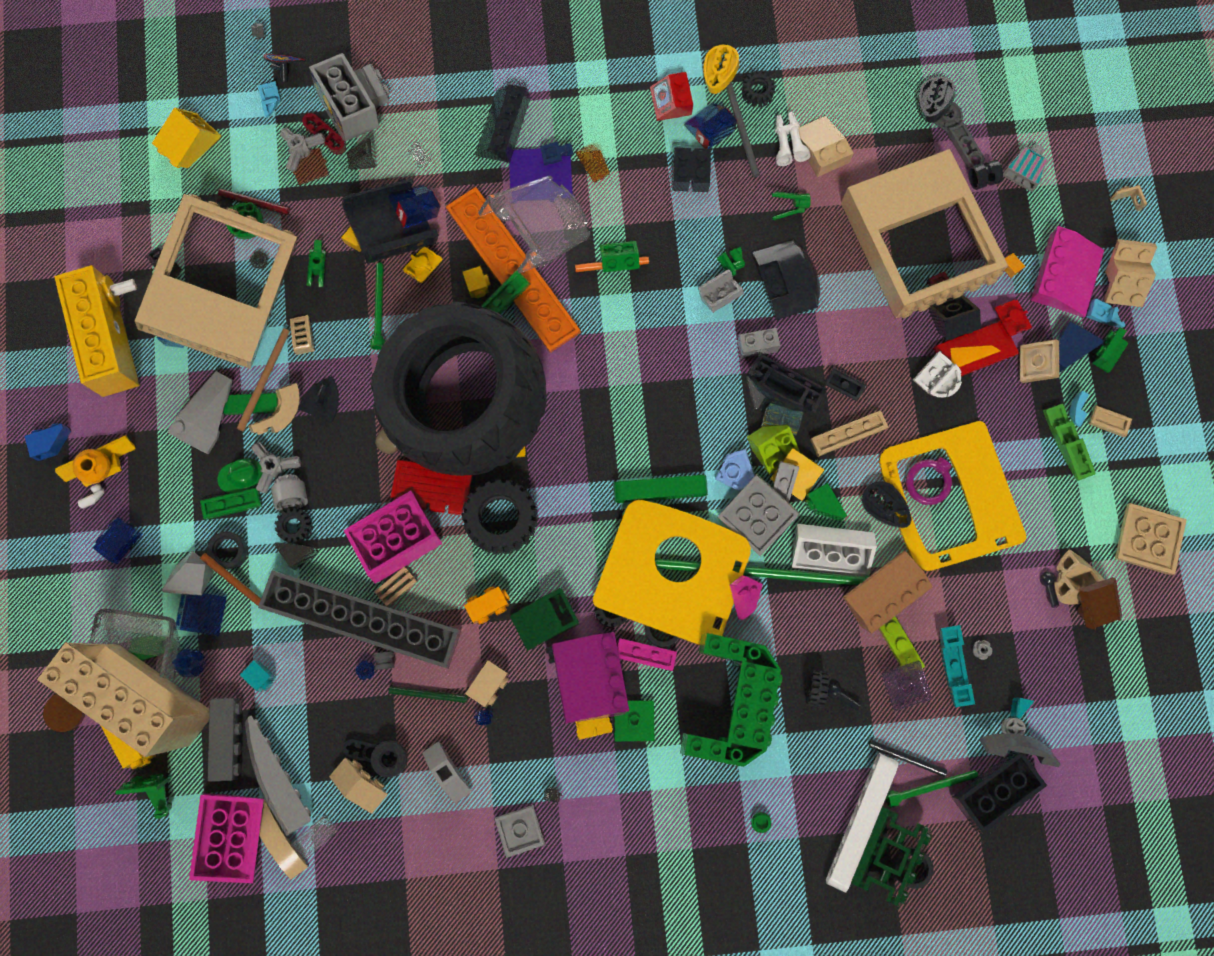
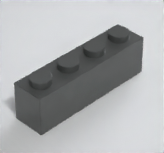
(224, 739)

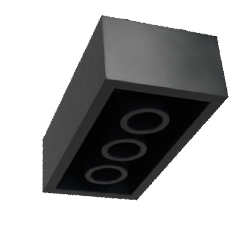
(1016, 785)

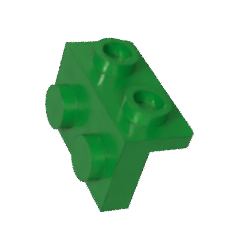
(1111, 351)

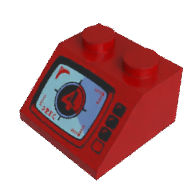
(672, 97)

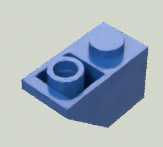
(47, 442)

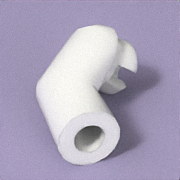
(93, 498)

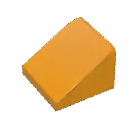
(1014, 265)

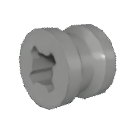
(1017, 727)

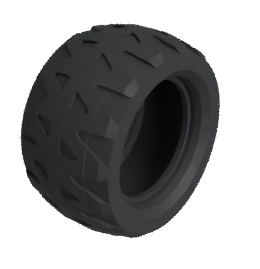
(415, 355)

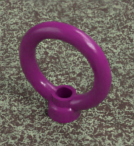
(942, 467)

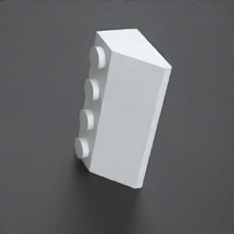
(833, 550)

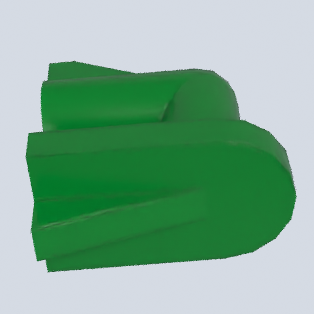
(737, 257)

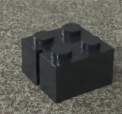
(691, 167)

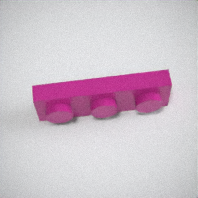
(646, 654)

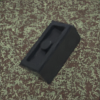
(845, 383)

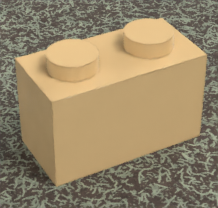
(487, 684)

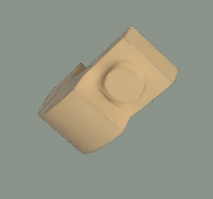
(286, 409)

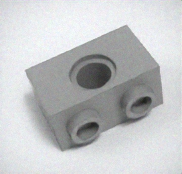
(758, 342)

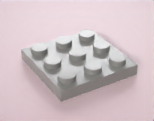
(759, 514)

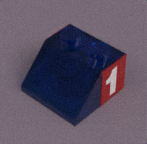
(711, 125)
(415, 205)

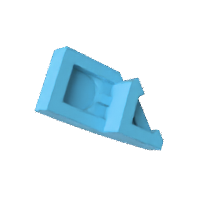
(270, 97)
(1104, 313)
(1075, 412)

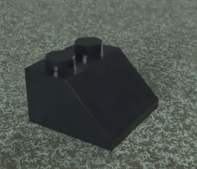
(955, 317)

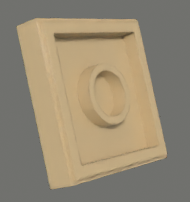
(1039, 361)

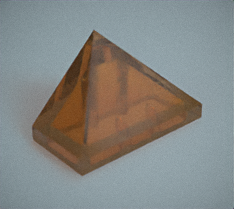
(593, 162)

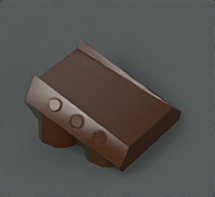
(1100, 603)

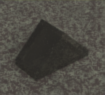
(362, 156)
(295, 554)

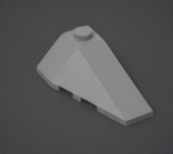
(202, 415)

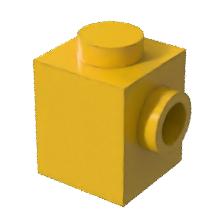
(476, 282)

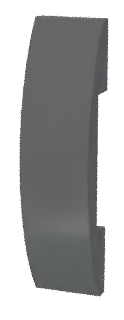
(1000, 744)

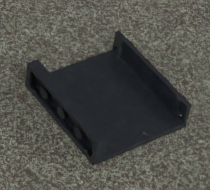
(378, 226)

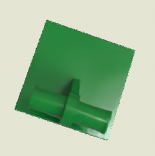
(154, 789)

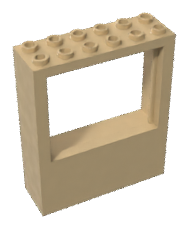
(905, 197)
(202, 317)
(125, 697)

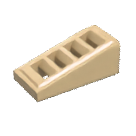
(304, 348)

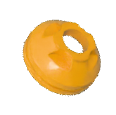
(99, 469)

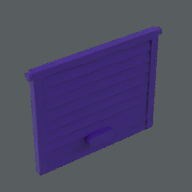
(529, 166)

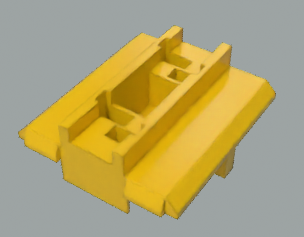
(422, 264)
(593, 727)

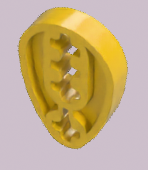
(726, 74)

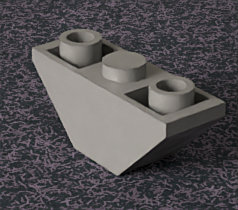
(446, 772)

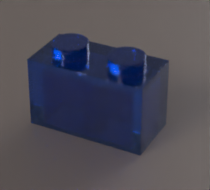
(117, 540)

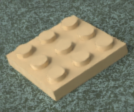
(1150, 539)

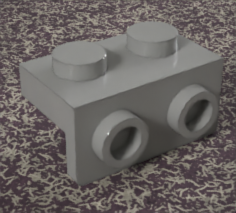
(720, 291)

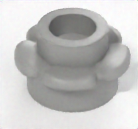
(977, 649)

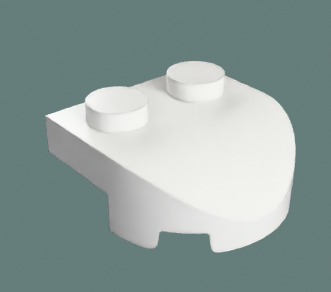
(939, 377)

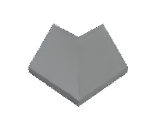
(189, 576)

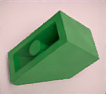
(824, 503)

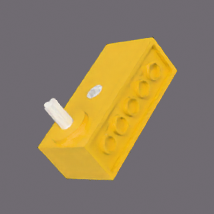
(97, 329)

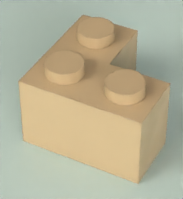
(358, 786)

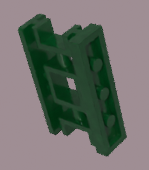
(876, 849)

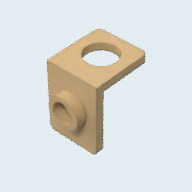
(1132, 192)

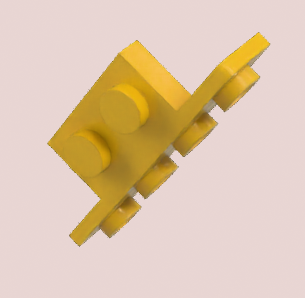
(112, 450)

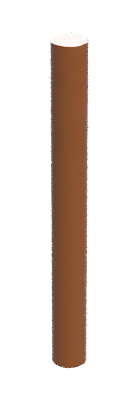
(230, 578)

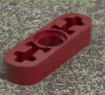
(321, 125)

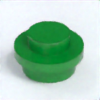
(761, 822)

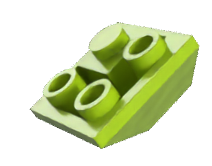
(772, 445)

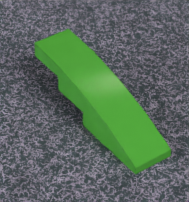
(1068, 442)

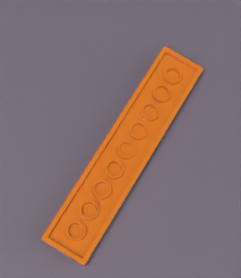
(503, 258)

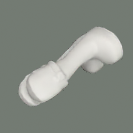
(800, 151)

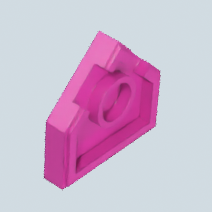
(745, 595)

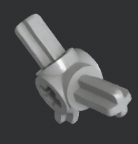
(299, 146)
(269, 473)

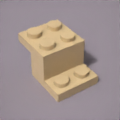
(1130, 273)

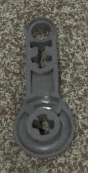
(960, 135)

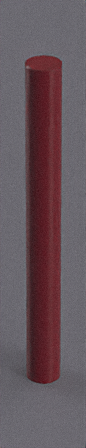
(257, 202)

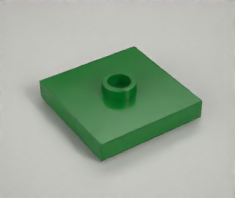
(636, 723)

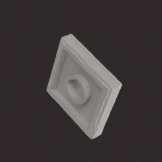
(519, 831)

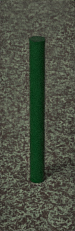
(428, 694)

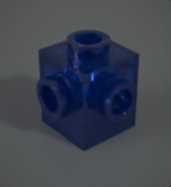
(183, 663)

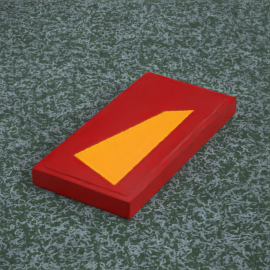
(979, 348)

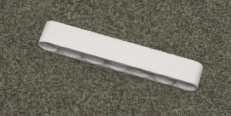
(862, 822)

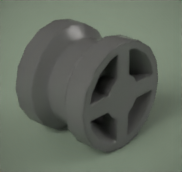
(383, 660)

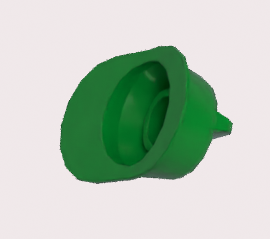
(239, 475)

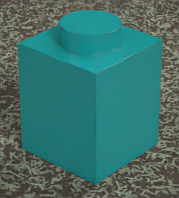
(258, 676)

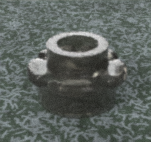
(259, 264)
(552, 794)

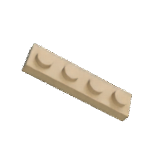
(849, 433)

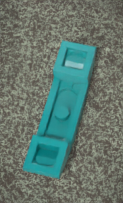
(954, 666)

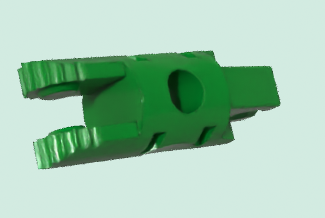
(316, 256)

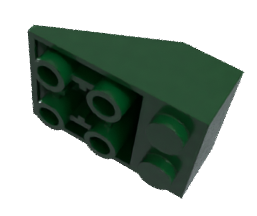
(544, 619)

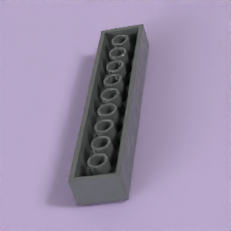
(360, 619)

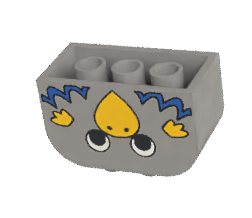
(344, 97)

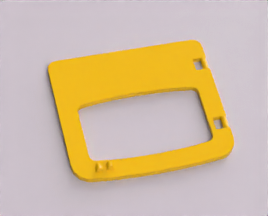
(983, 486)

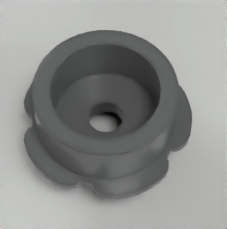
(257, 30)

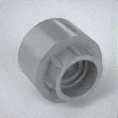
(288, 493)

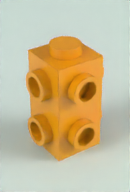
(489, 603)

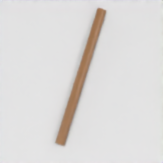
(263, 380)

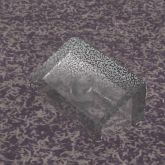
(315, 837)

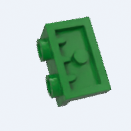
(619, 256)

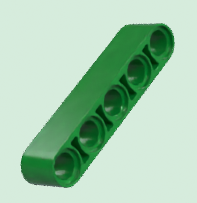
(660, 488)

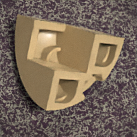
(1072, 576)

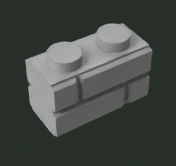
(371, 83)

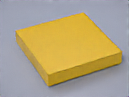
(807, 474)

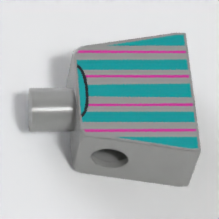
(1027, 168)

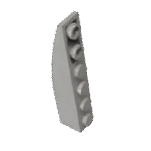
(275, 782)

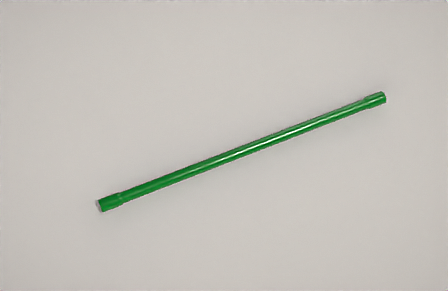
(769, 572)

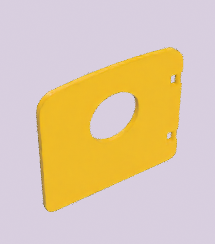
(637, 590)

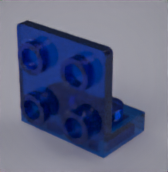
(200, 613)

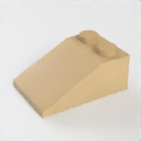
(826, 145)

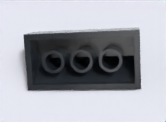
(503, 123)

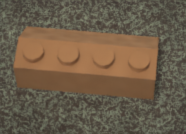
(887, 592)

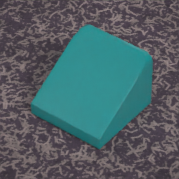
(1020, 706)

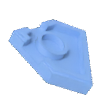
(736, 470)

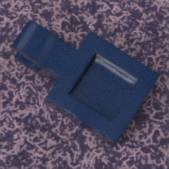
(552, 152)

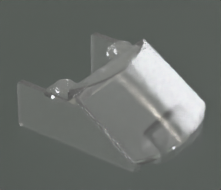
(544, 217)

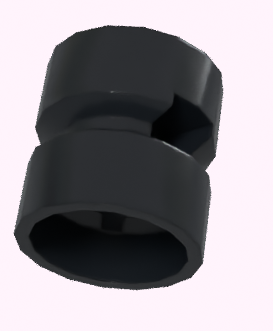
(987, 174)

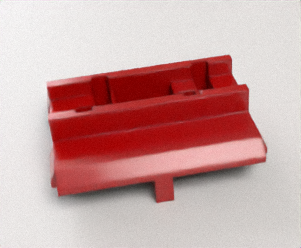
(1013, 317)

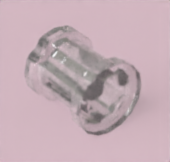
(419, 155)

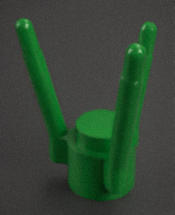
(801, 201)

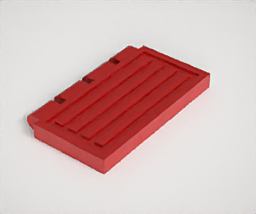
(431, 487)

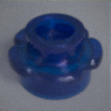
(360, 670)
(483, 717)

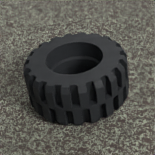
(495, 491)

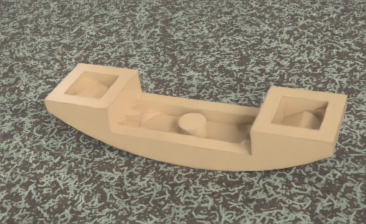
(279, 845)

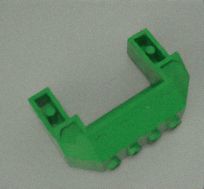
(752, 707)

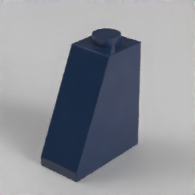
(1074, 344)

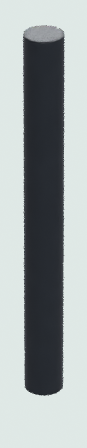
(908, 758)

